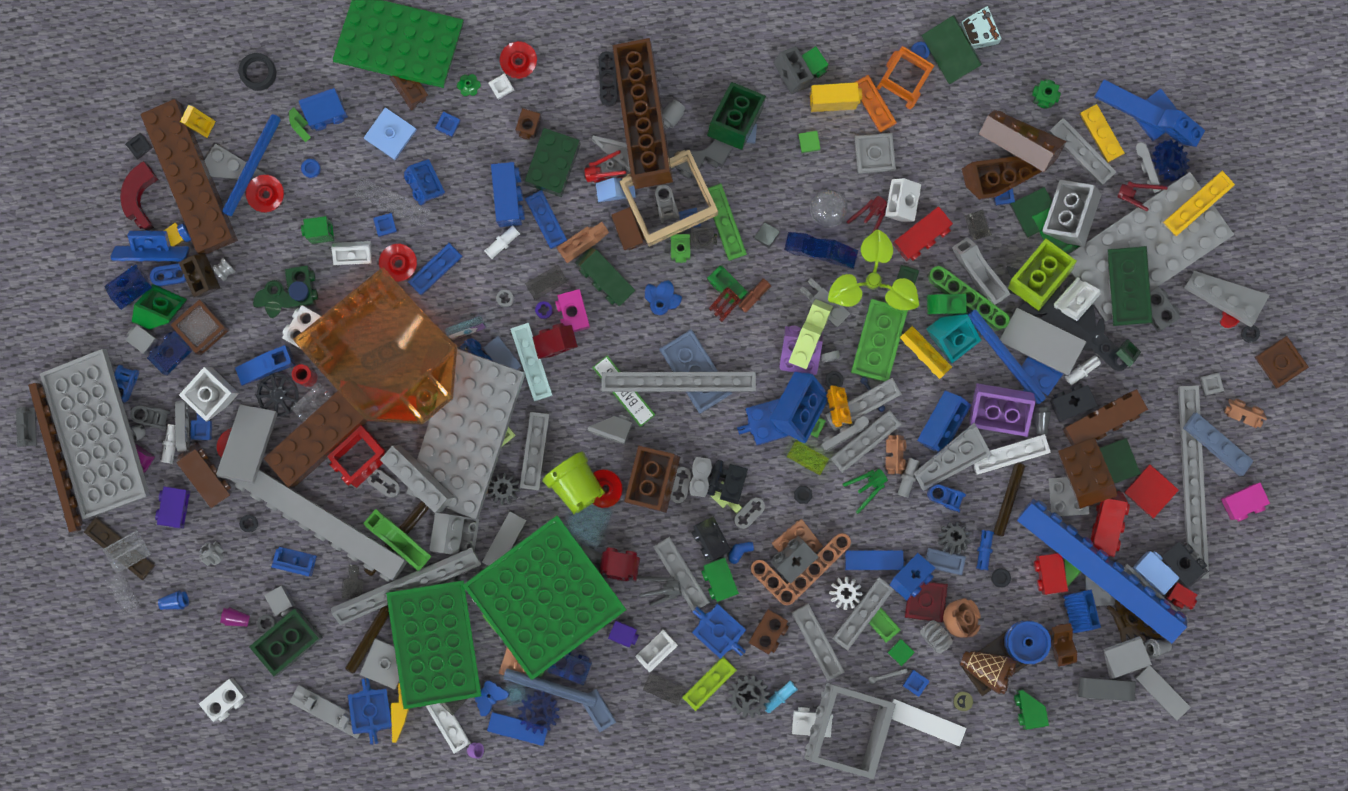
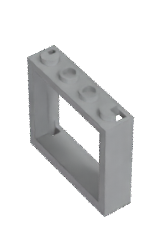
(876, 739)

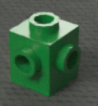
(1041, 98)

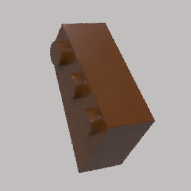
(203, 475)

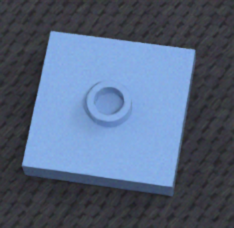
(390, 133)

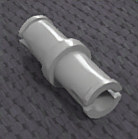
(908, 478)

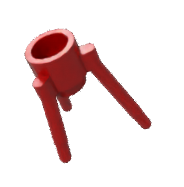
(595, 173)

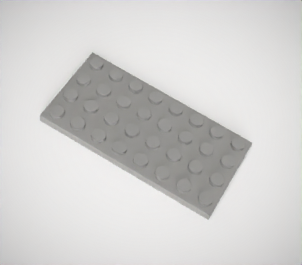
(1146, 228)
(470, 430)
(94, 434)

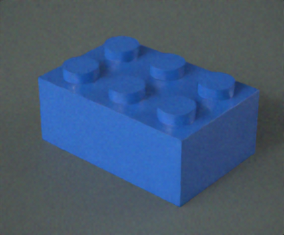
(507, 194)

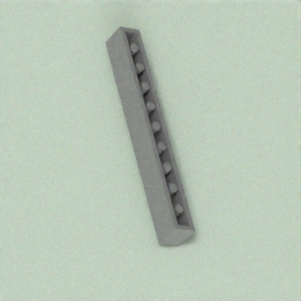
(324, 525)

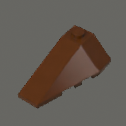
(996, 176)

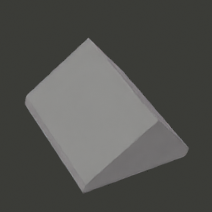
(1126, 657)

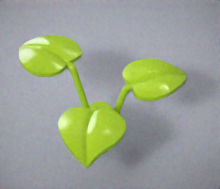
(875, 248)

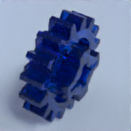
(1170, 160)
(533, 720)

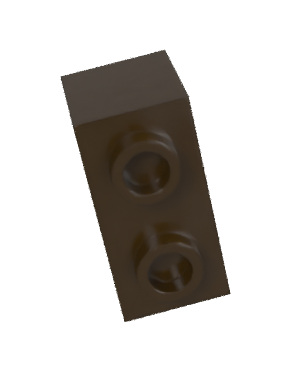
(199, 275)

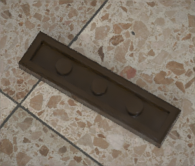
(106, 536)

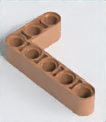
(808, 577)

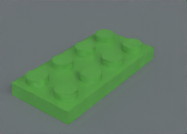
(879, 341)

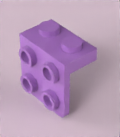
(790, 338)

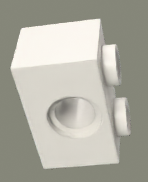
(903, 200)

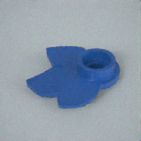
(664, 295)

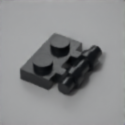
(733, 484)

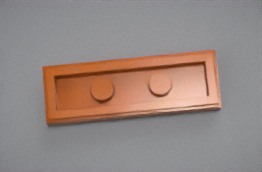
(875, 105)

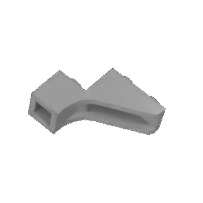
(982, 275)

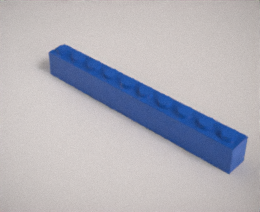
(1102, 570)

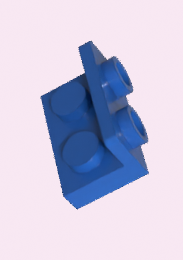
(423, 181)

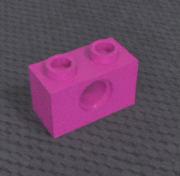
(569, 300)

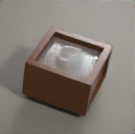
(200, 327)

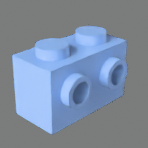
(1156, 572)

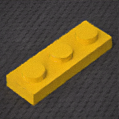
(1102, 133)
(925, 352)

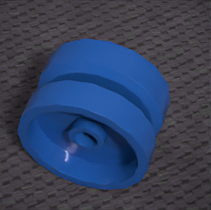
(1015, 642)

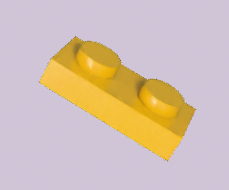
(197, 121)

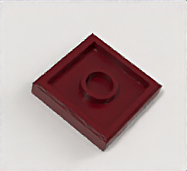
(929, 603)

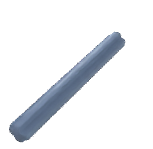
(550, 687)

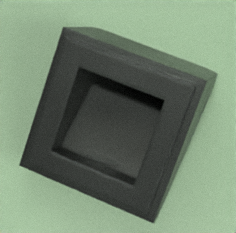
(767, 235)

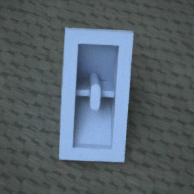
(611, 190)

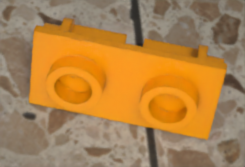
(838, 399)

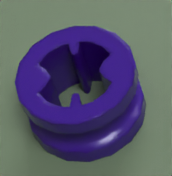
(538, 307)

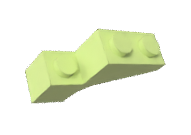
(810, 333)

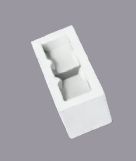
(297, 323)
(220, 696)

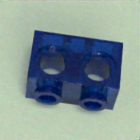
(568, 671)

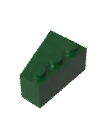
(604, 277)

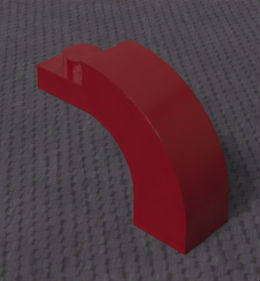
(131, 193)

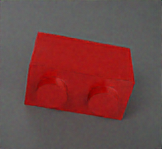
(1051, 574)

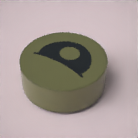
(963, 701)

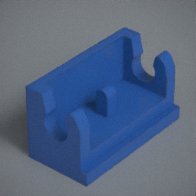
(294, 561)

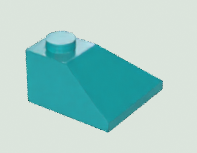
(954, 335)

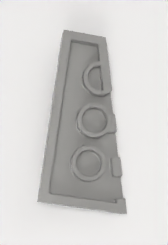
(956, 456)

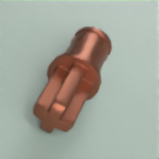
(754, 295)

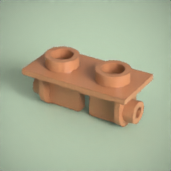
(1252, 415)
(897, 446)

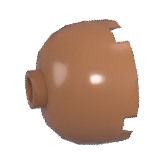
(962, 618)

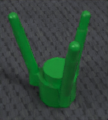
(876, 479)

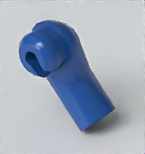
(738, 550)

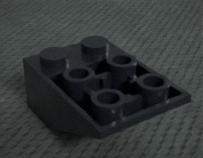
(711, 538)

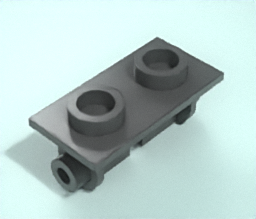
(26, 426)

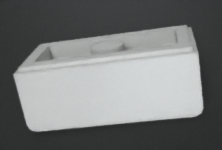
(351, 253)

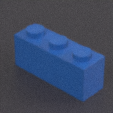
(944, 421)

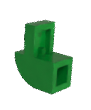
(946, 304)

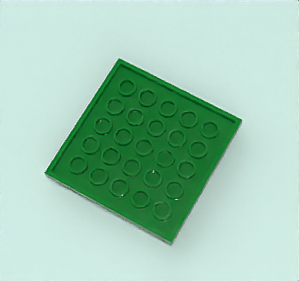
(544, 597)

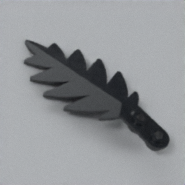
(1084, 328)

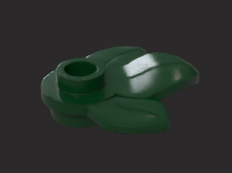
(272, 301)

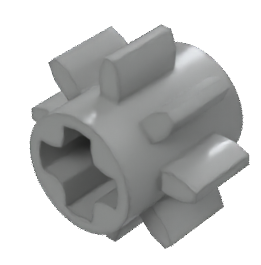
(211, 553)

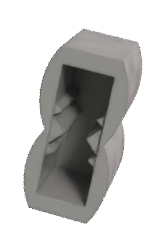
(701, 471)

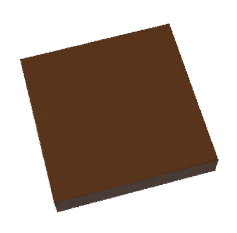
(1281, 362)

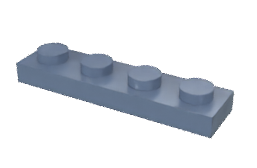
(1218, 444)

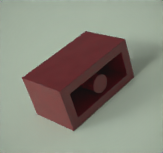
(554, 341)

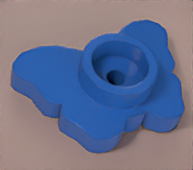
(496, 693)

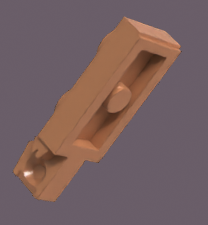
(582, 241)

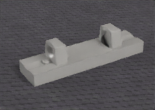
(323, 709)

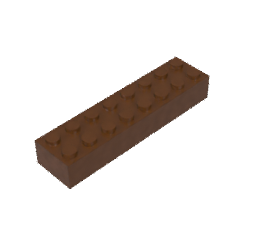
(642, 113)
(188, 178)

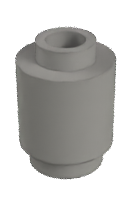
(672, 113)

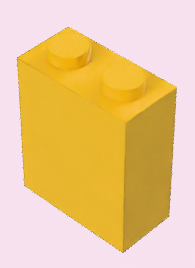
(835, 97)

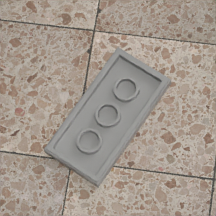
(1042, 342)
(246, 444)

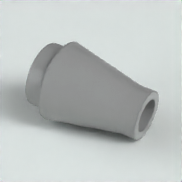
(1157, 647)

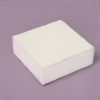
(501, 86)

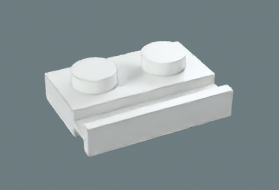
(1077, 299)

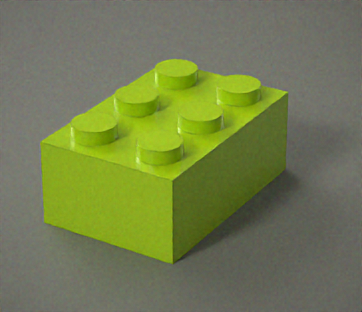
(1042, 274)

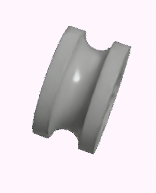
(510, 296)

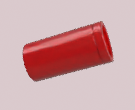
(298, 372)

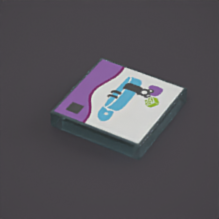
(465, 328)

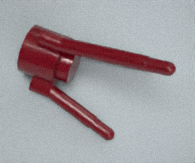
(1128, 193)
(877, 207)

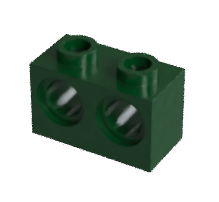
(291, 277)

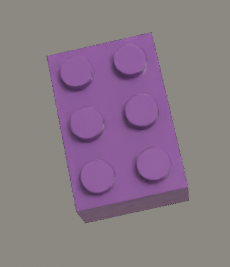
(1002, 409)

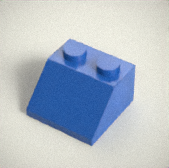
(323, 109)

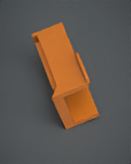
(913, 58)

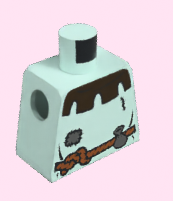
(981, 29)

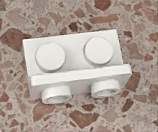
(803, 721)

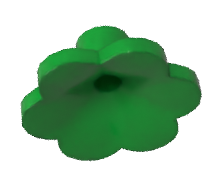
(470, 89)

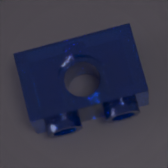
(128, 286)
(158, 353)

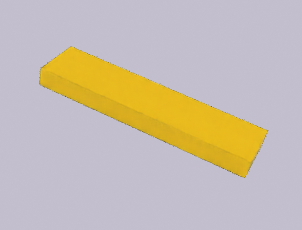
(1199, 203)

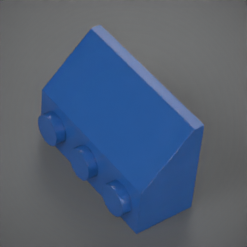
(800, 406)

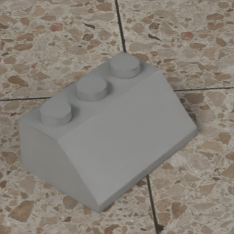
(1072, 212)

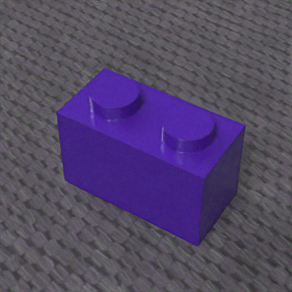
(172, 507)

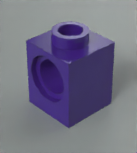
(623, 634)

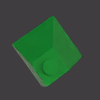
(156, 307)

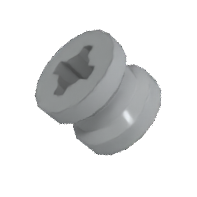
(223, 269)

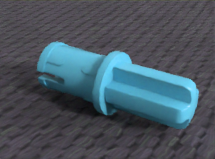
(780, 696)

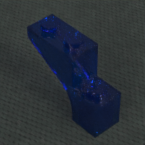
(822, 249)

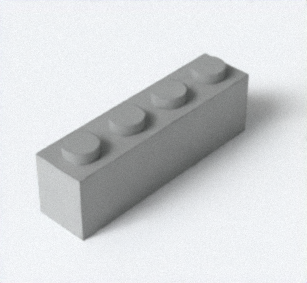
(417, 478)

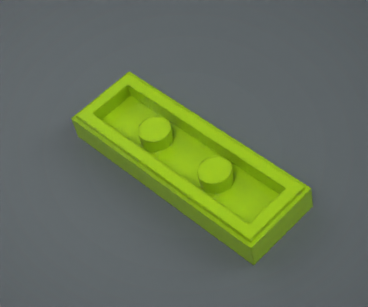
(709, 683)

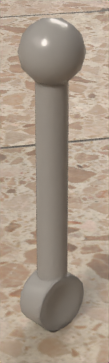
(872, 680)

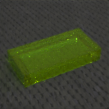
(807, 457)

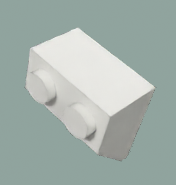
(208, 393)

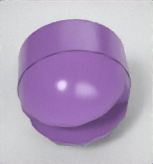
(475, 747)

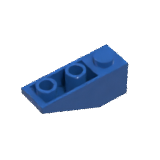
(265, 365)

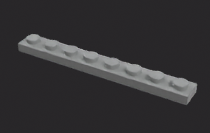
(678, 381)
(425, 577)

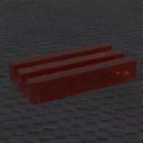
(718, 310)

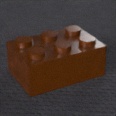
(1087, 473)
(652, 479)

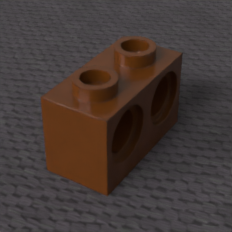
(764, 629)

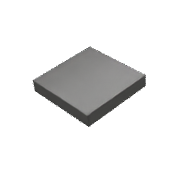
(875, 153)

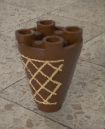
(990, 669)

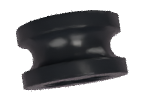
(1250, 339)
(246, 518)

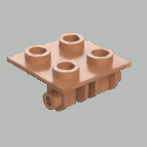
(798, 529)

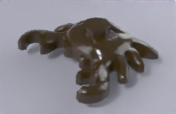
(1129, 623)

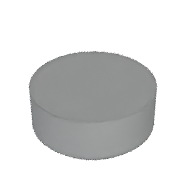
(830, 356)

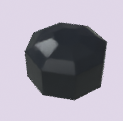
(834, 378)
(803, 494)

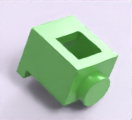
(680, 256)

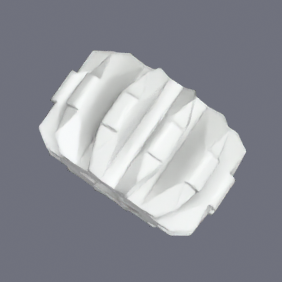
(850, 588)

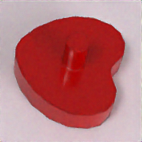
(1228, 321)

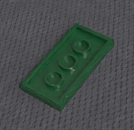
(1130, 286)

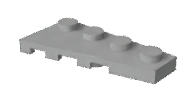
(1231, 298)

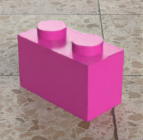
(1245, 501)

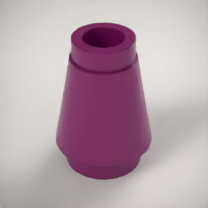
(232, 617)

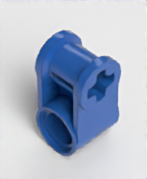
(126, 382)
(949, 497)

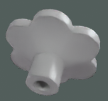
(605, 166)

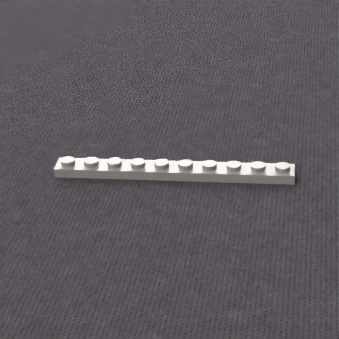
(1193, 477)

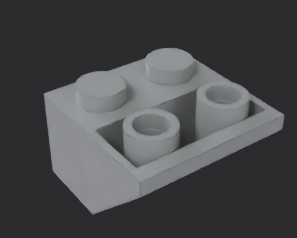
(453, 533)

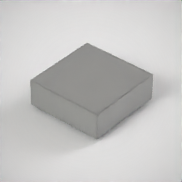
(1211, 384)

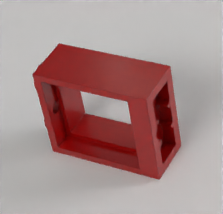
(368, 468)

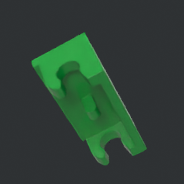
(721, 279)

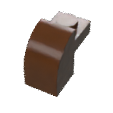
(1063, 645)

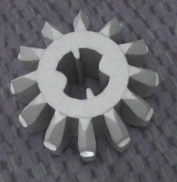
(936, 636)

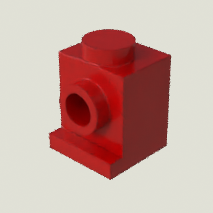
(1182, 596)

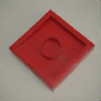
(1151, 491)

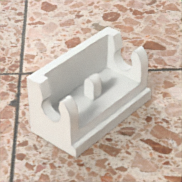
(656, 650)

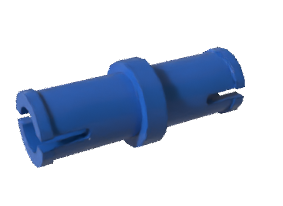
(985, 550)

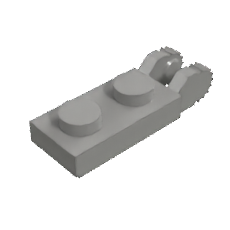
(1148, 165)
(838, 312)
(845, 433)

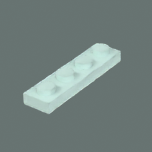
(531, 364)

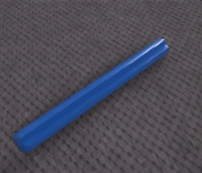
(251, 165)
(1005, 356)

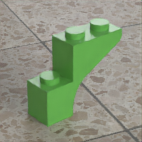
(397, 539)

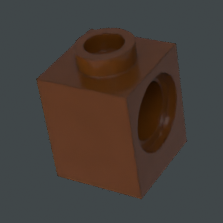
(528, 116)

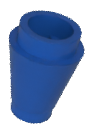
(176, 600)

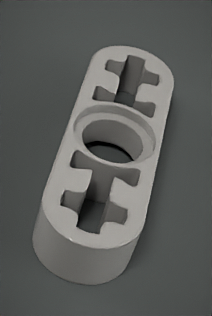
(182, 428)

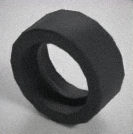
(265, 84)

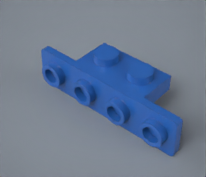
(149, 247)

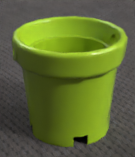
(574, 483)

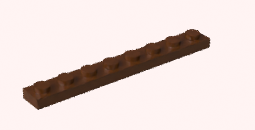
(57, 464)

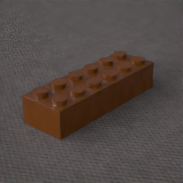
(314, 440)

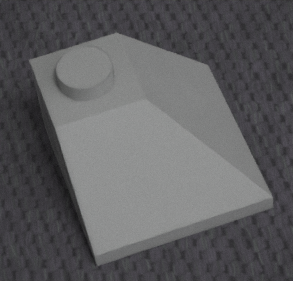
(613, 429)

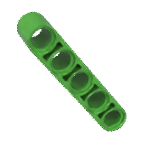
(978, 299)

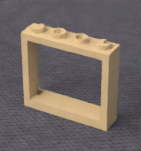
(684, 224)

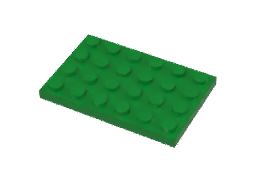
(398, 41)
(433, 644)

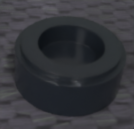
(1000, 577)

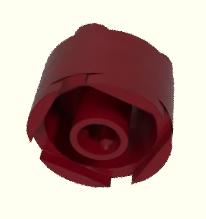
(619, 565)

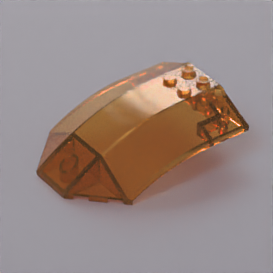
(383, 353)

